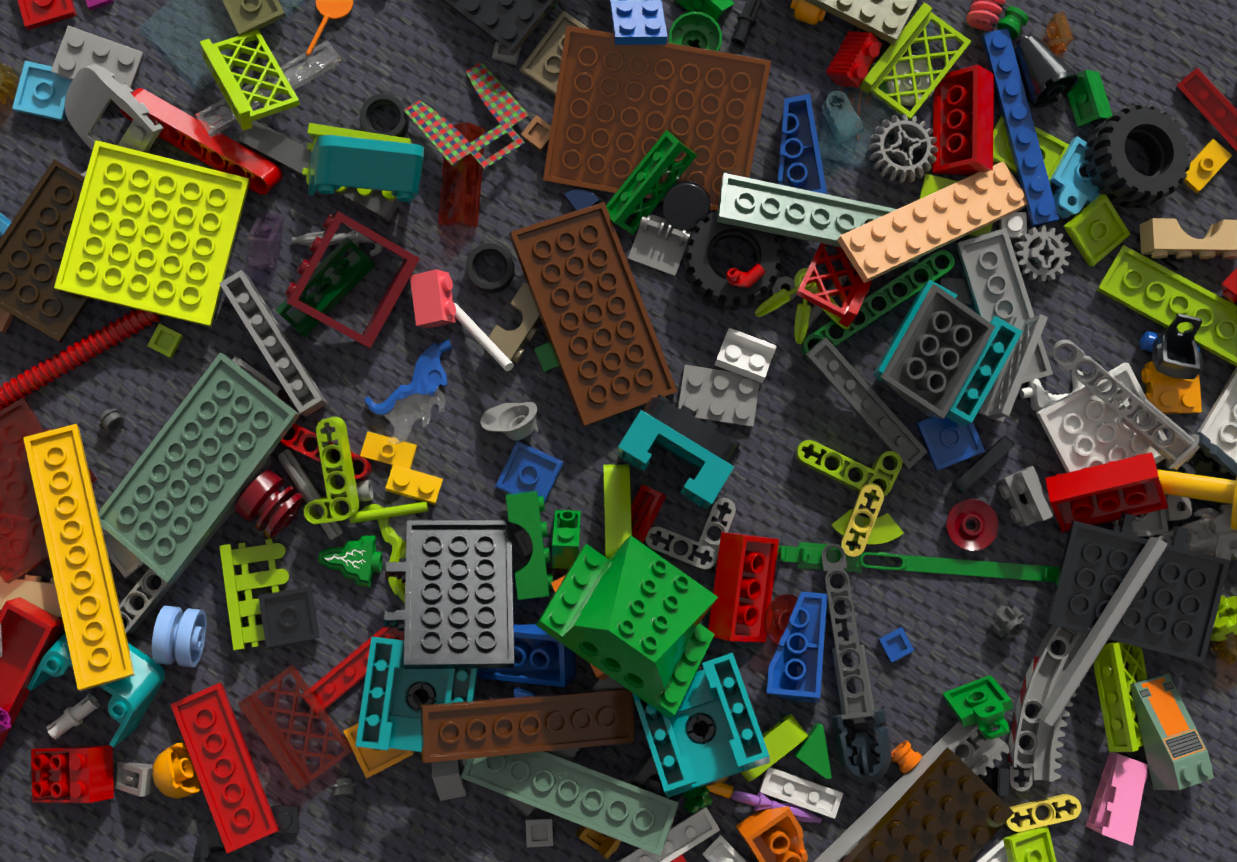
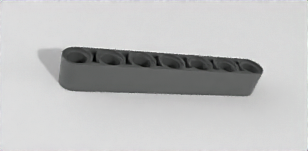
(296, 157)

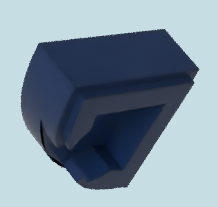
(581, 199)

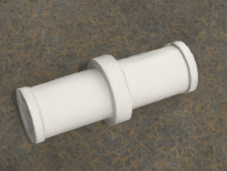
(73, 716)

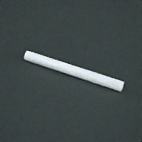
(483, 339)

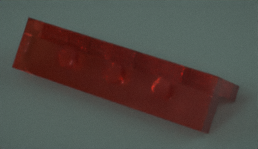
(467, 180)

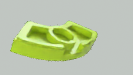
(883, 531)

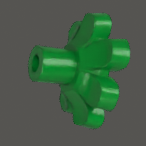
(697, 798)

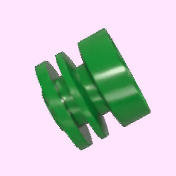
(697, 31)

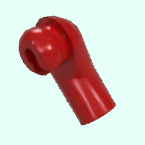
(744, 279)

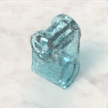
(842, 120)

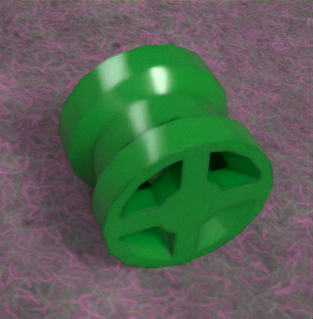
(1013, 20)

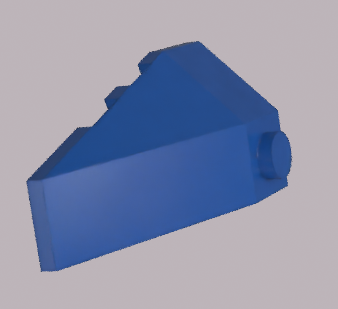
(798, 661)

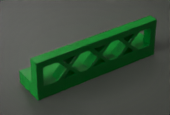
(646, 181)

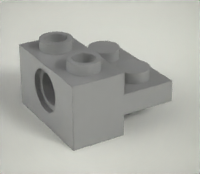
(1026, 483)

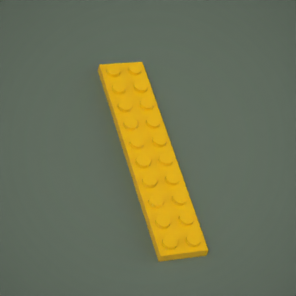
(78, 557)

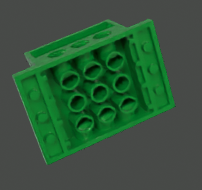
(633, 621)

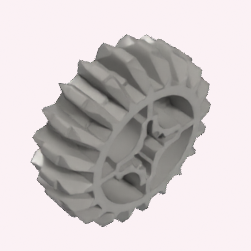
(900, 128)

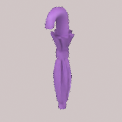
(761, 802)

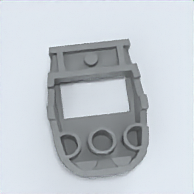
(89, 97)

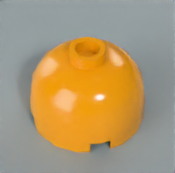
(175, 772)

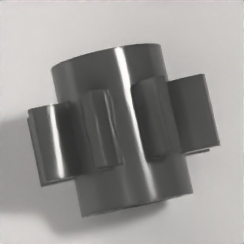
(1008, 621)

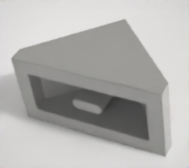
(134, 778)
(448, 779)

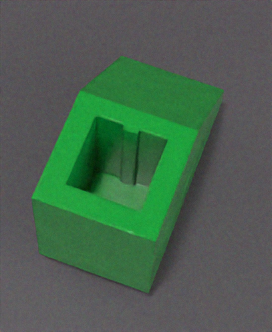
(565, 538)

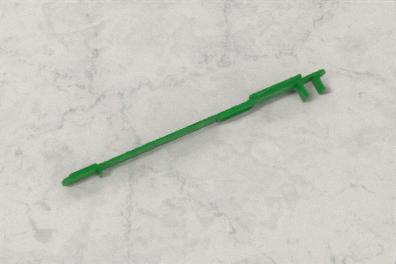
(810, 557)

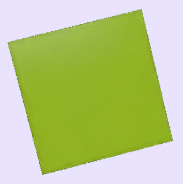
(165, 340)

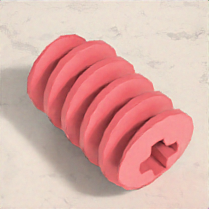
(984, 13)

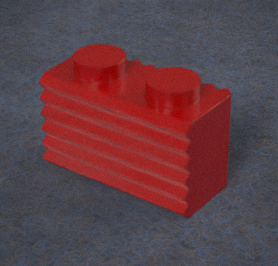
(854, 59)

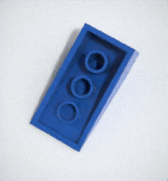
(536, 660)

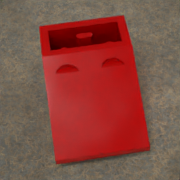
(72, 774)

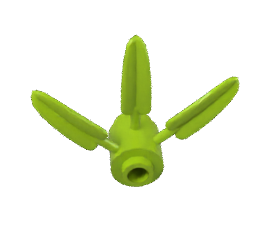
(803, 310)

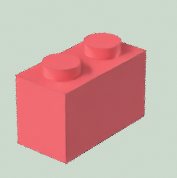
(433, 299)

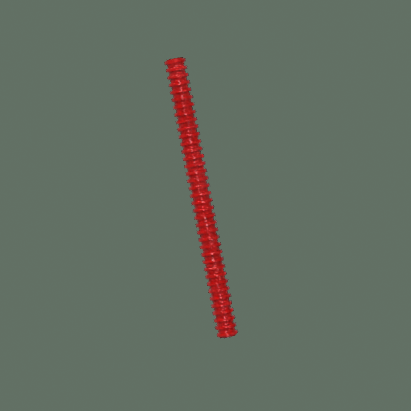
(75, 356)

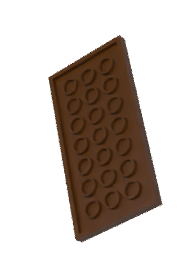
(592, 313)

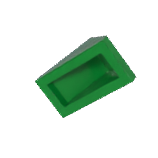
(814, 751)

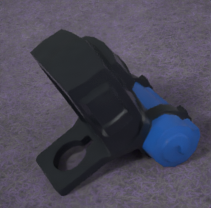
(1174, 352)

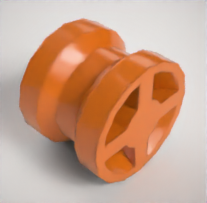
(905, 757)

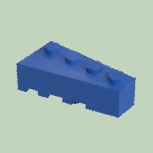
(799, 150)

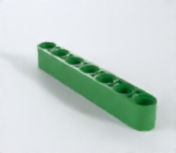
(887, 298)

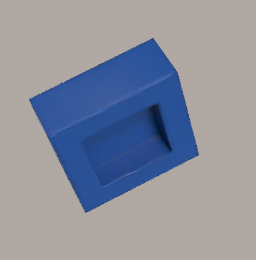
(896, 644)

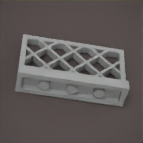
(1007, 385)

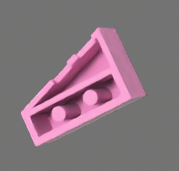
(1118, 798)

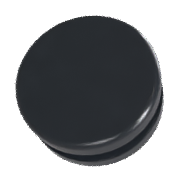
(686, 204)

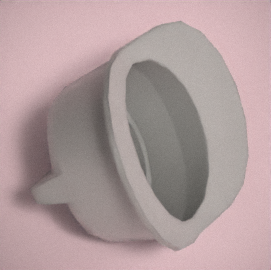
(512, 419)

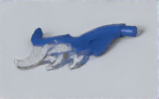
(418, 398)

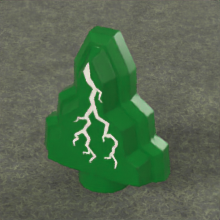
(355, 560)

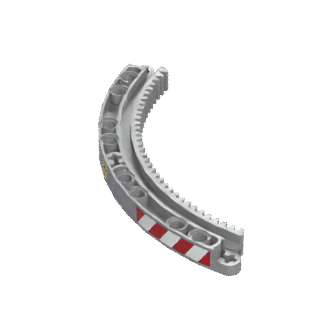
(1038, 685)

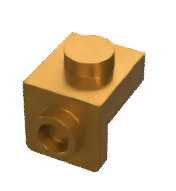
(603, 843)

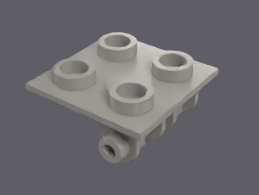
(659, 244)

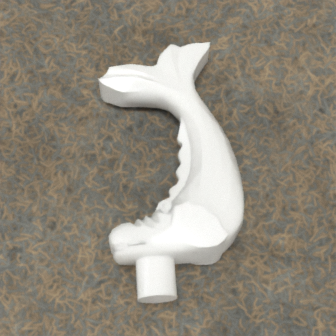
(1042, 398)

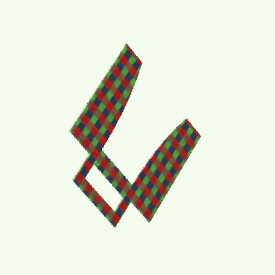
(452, 142)

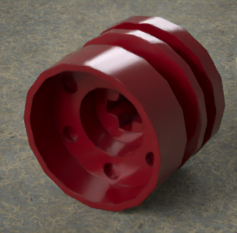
(265, 500)

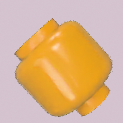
(807, 12)

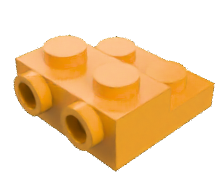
(1170, 393)

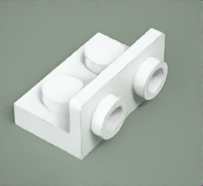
(745, 355)

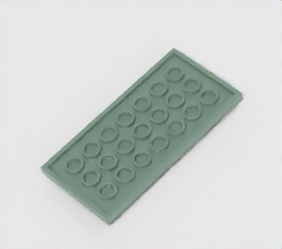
(196, 467)

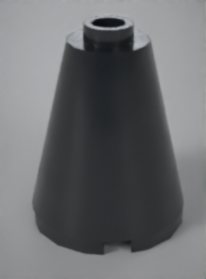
(1043, 71)

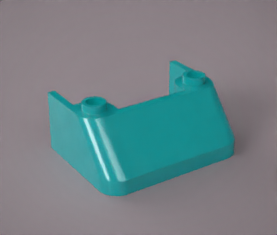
(365, 165)
(129, 695)

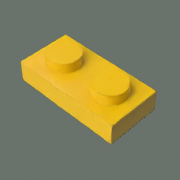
(414, 484)

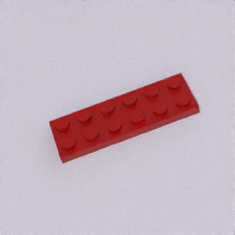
(224, 767)

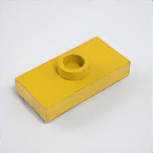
(1206, 165)
(378, 449)

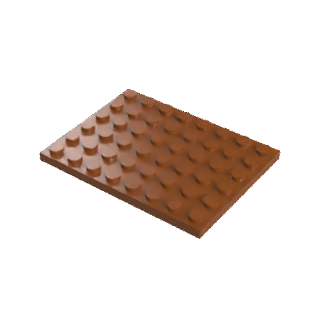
(624, 97)

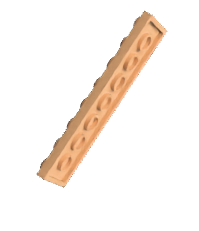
(932, 222)

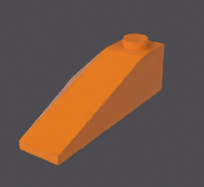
(774, 836)

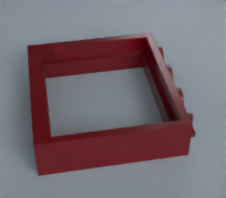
(388, 300)

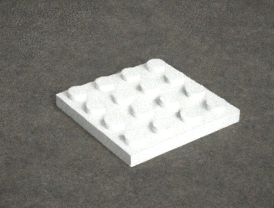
(1091, 432)

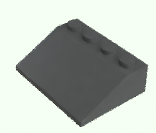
(937, 353)

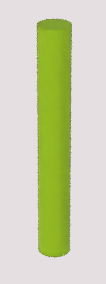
(389, 512)

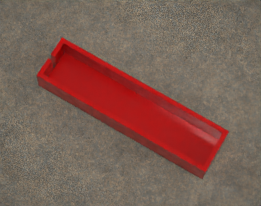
(26, 638)

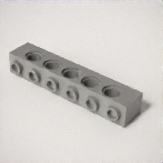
(273, 343)

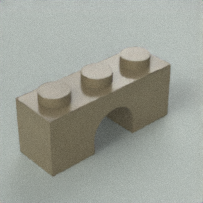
(512, 341)

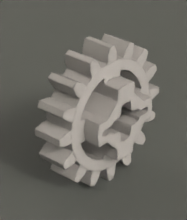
(1046, 243)

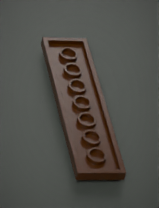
(526, 724)

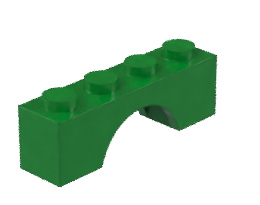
(533, 578)

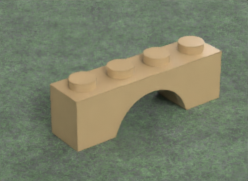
(1165, 237)

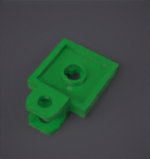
(981, 704)

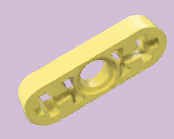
(849, 535)
(1051, 819)

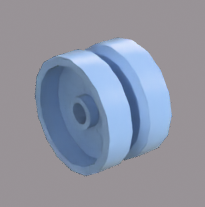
(179, 636)

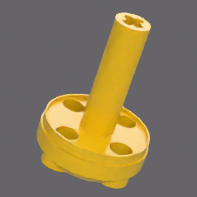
(1201, 488)

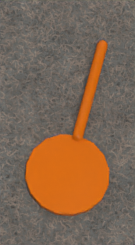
(330, 10)

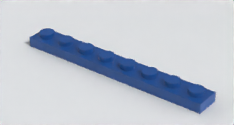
(1020, 127)

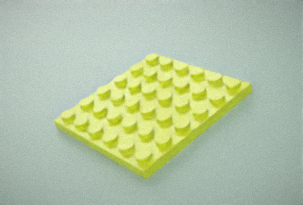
(152, 233)

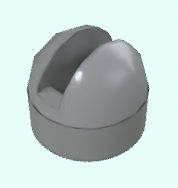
(365, 490)

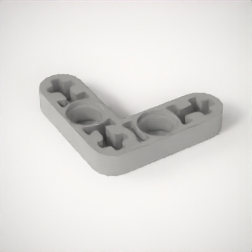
(704, 542)

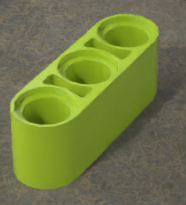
(779, 741)

